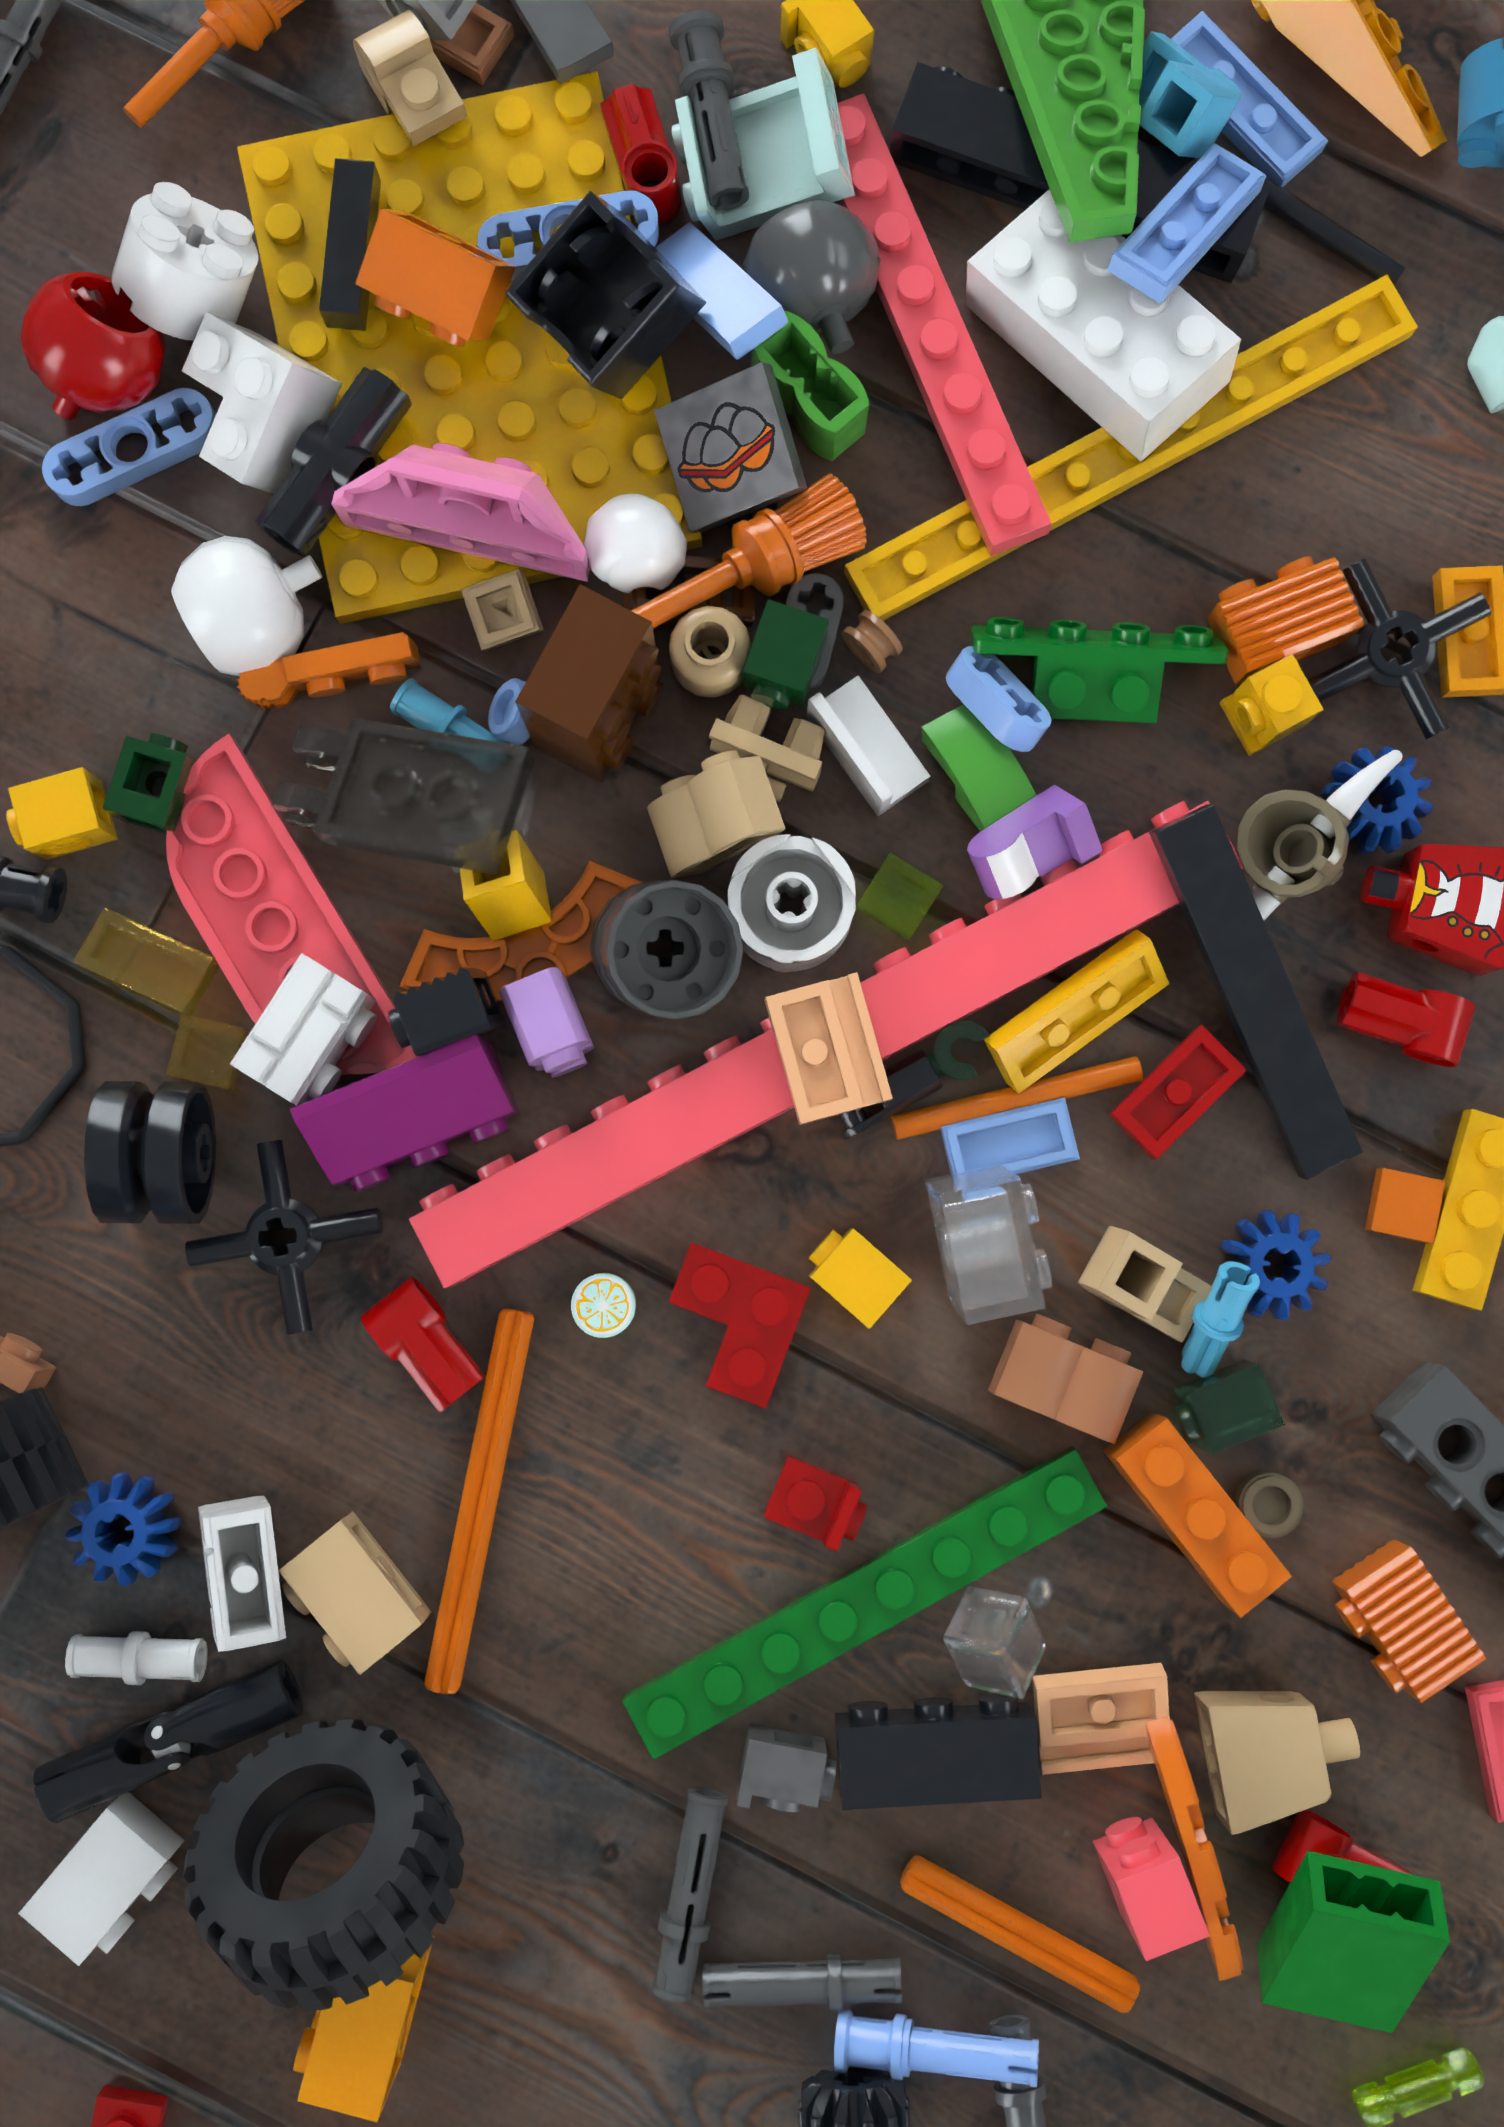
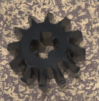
(853, 2100)

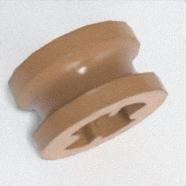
(872, 641)

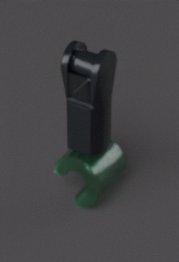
(919, 1076)

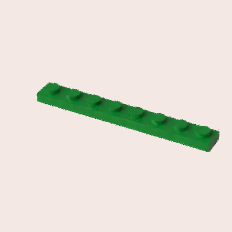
(863, 1602)

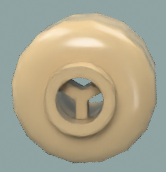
(699, 635)

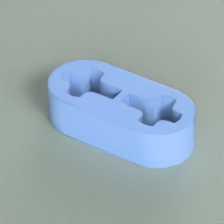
(998, 699)

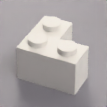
(264, 404)

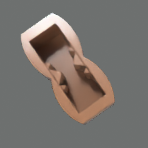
(1065, 1379)

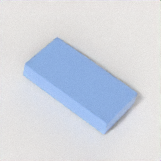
(1015, 1139)

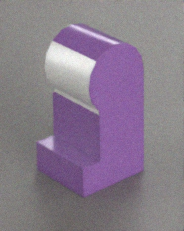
(1033, 842)

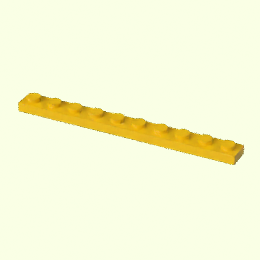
(1102, 468)

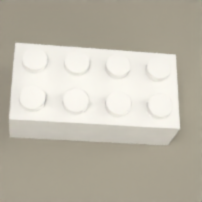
(1094, 336)

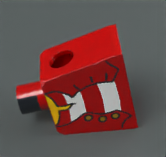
(1445, 904)

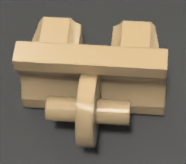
(793, 761)

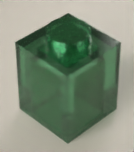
(1226, 1407)

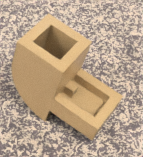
(409, 77)
(1144, 1282)

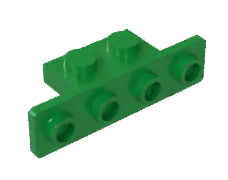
(1098, 671)

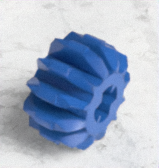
(1401, 809)
(1298, 1264)
(101, 1538)

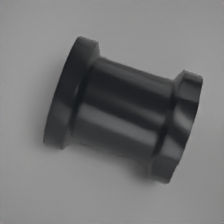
(32, 890)

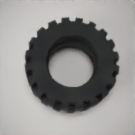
(371, 1915)

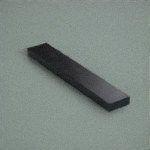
(1255, 991)

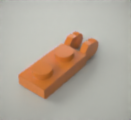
(326, 670)

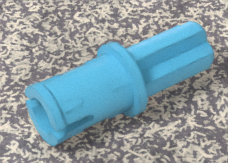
(433, 714)
(1218, 1318)

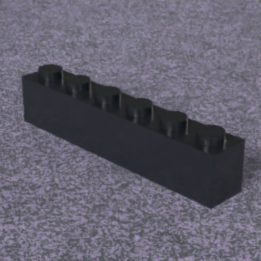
(982, 144)

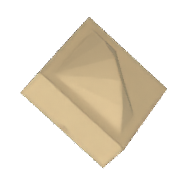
(502, 609)

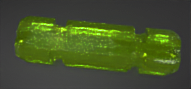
(1418, 2088)

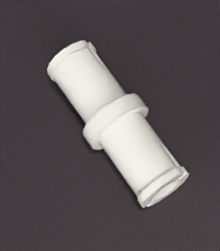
(136, 1658)

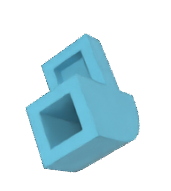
(1182, 98)

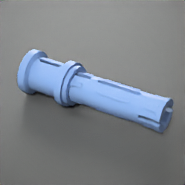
(904, 2048)

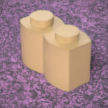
(714, 814)

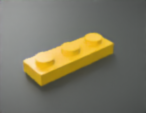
(1077, 1011)
(1470, 1216)

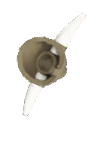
(1300, 841)

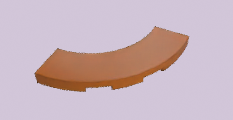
(556, 944)
(1196, 1849)

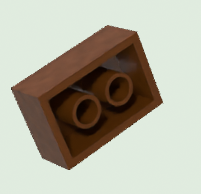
(592, 685)

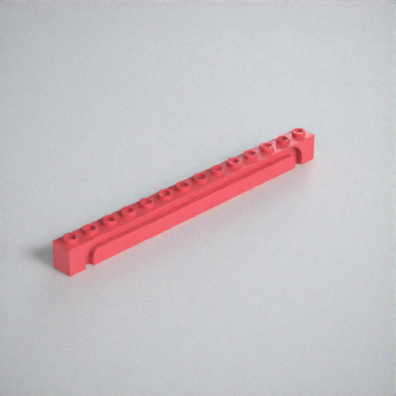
(747, 1081)

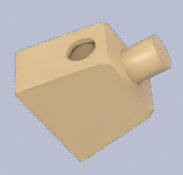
(1268, 1754)

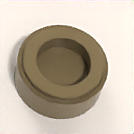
(1269, 1503)

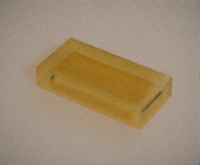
(147, 963)

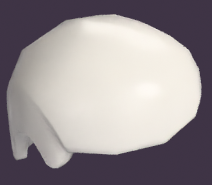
(635, 543)

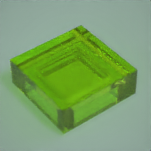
(899, 896)

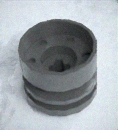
(702, 956)

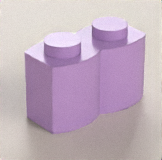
(547, 1022)

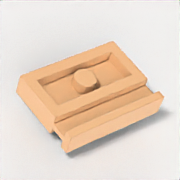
(828, 1048)
(1098, 1716)

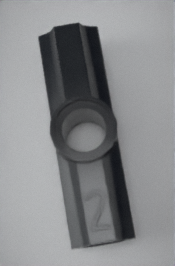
(331, 457)

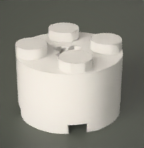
(184, 261)
(793, 867)

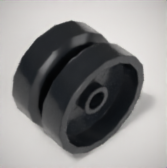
(150, 1152)

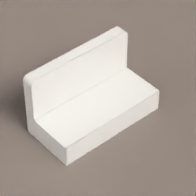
(867, 745)

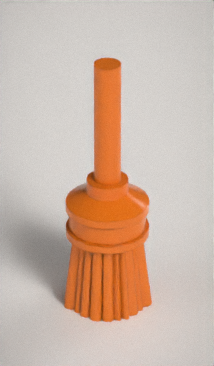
(222, 26)
(774, 549)

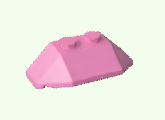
(465, 507)

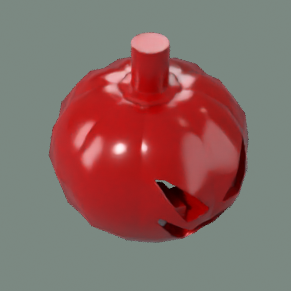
(90, 349)

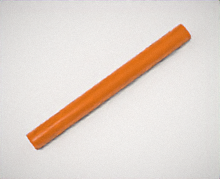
(1005, 1099)

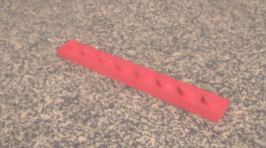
(939, 344)

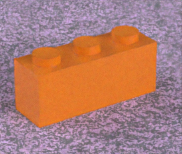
(1197, 1513)

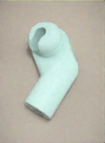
(1487, 364)

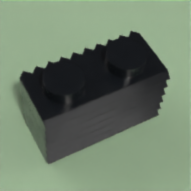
(445, 1011)

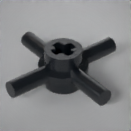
(1420, 635)
(275, 1259)

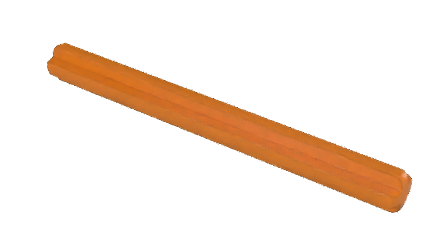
(479, 1501)

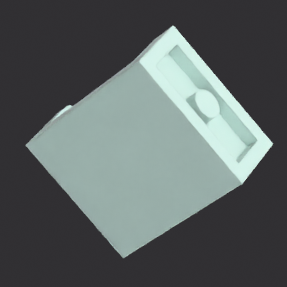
(786, 144)

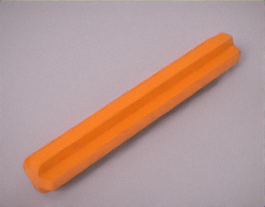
(1020, 1934)

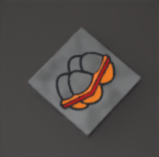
(730, 448)

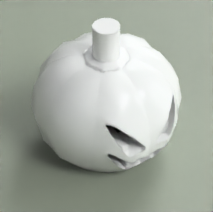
(242, 603)

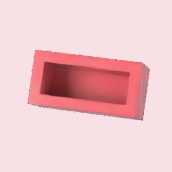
(1150, 1887)

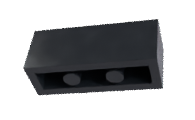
(937, 1753)

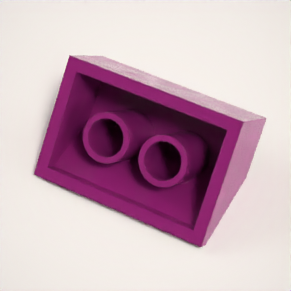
(408, 1113)

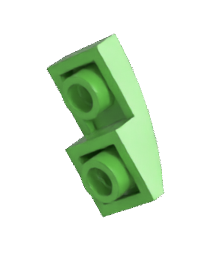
(981, 767)

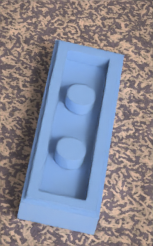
(1264, 121)
(1186, 223)
(736, 307)

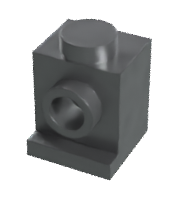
(784, 1769)

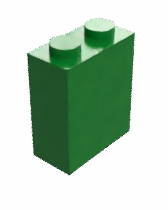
(1352, 1942)

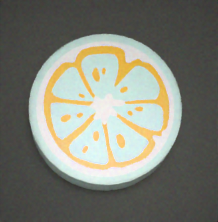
(603, 1305)

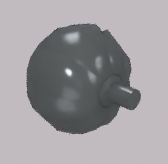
(817, 266)

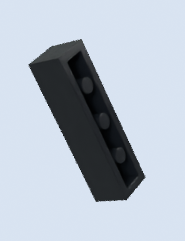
(349, 230)

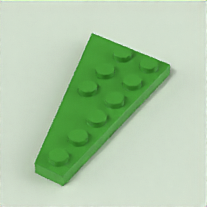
(1079, 94)

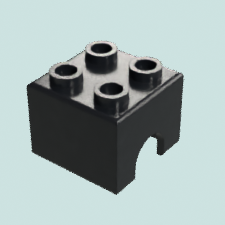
(605, 296)

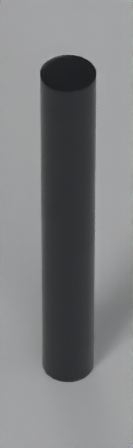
(1330, 234)

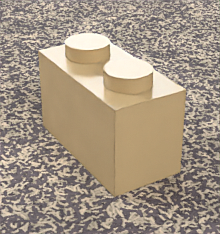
(353, 1594)

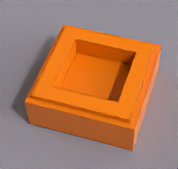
(1405, 1205)

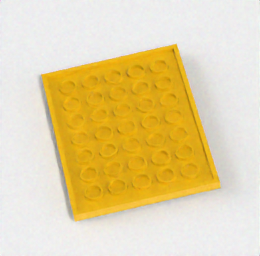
(493, 395)

